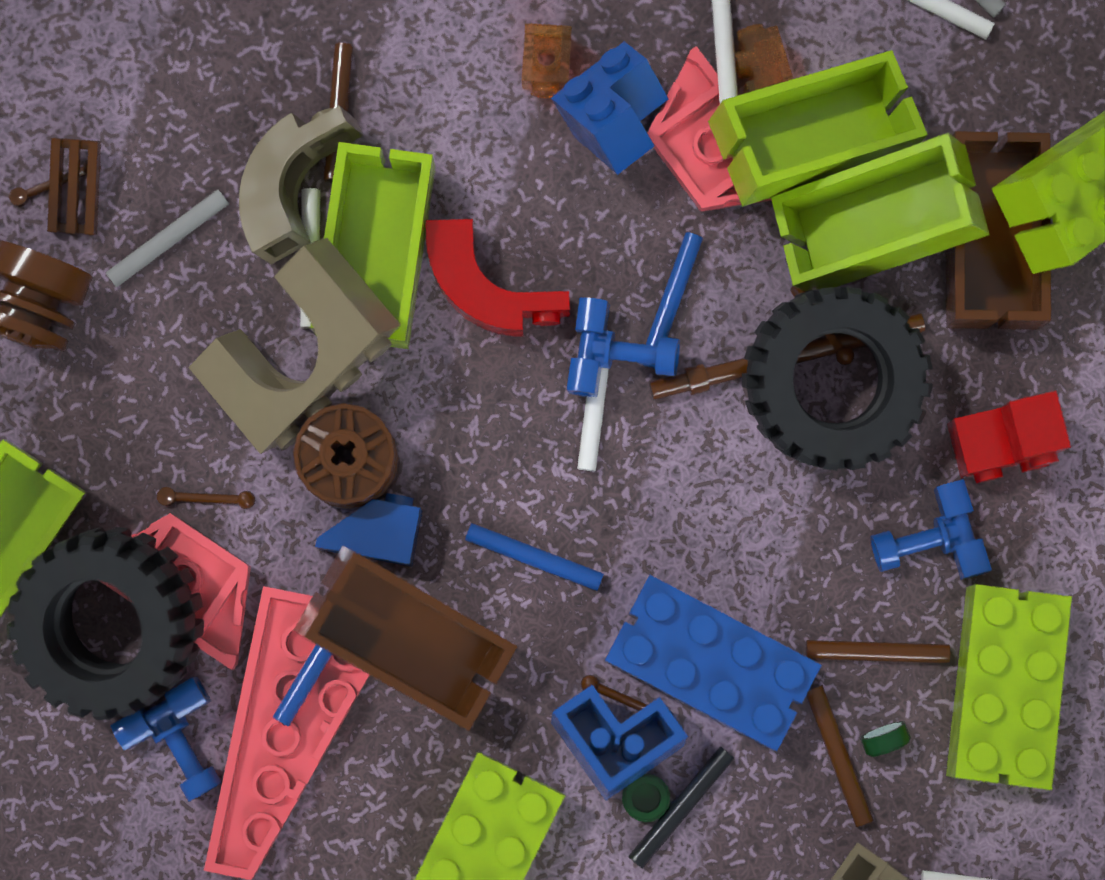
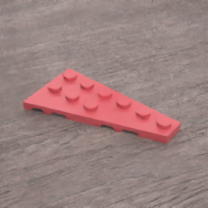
(266, 759)

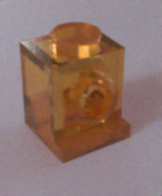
(546, 40)
(761, 57)

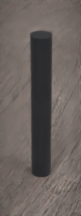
(681, 807)

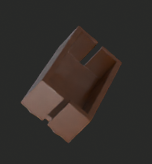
(990, 275)
(404, 637)

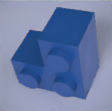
(608, 104)
(613, 751)

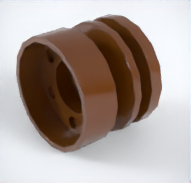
(33, 293)
(346, 485)

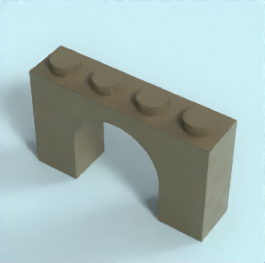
(348, 328)

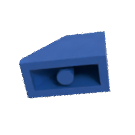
(378, 531)

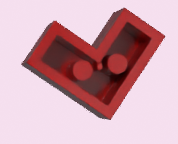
(1018, 433)

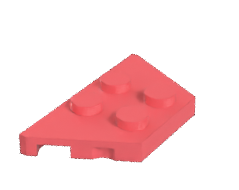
(686, 140)
(218, 578)

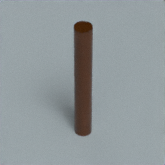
(339, 93)
(877, 651)
(839, 756)

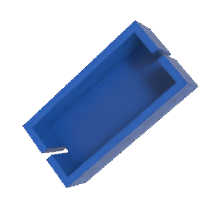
(712, 663)

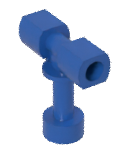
(599, 350)
(951, 532)
(166, 723)

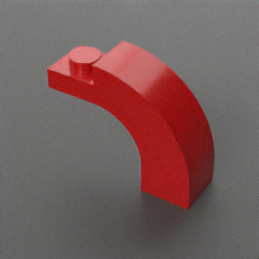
(476, 298)

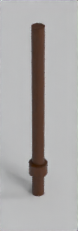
(698, 378)

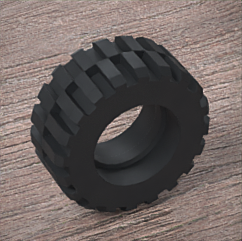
(898, 390)
(54, 651)

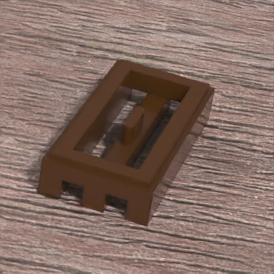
(56, 186)

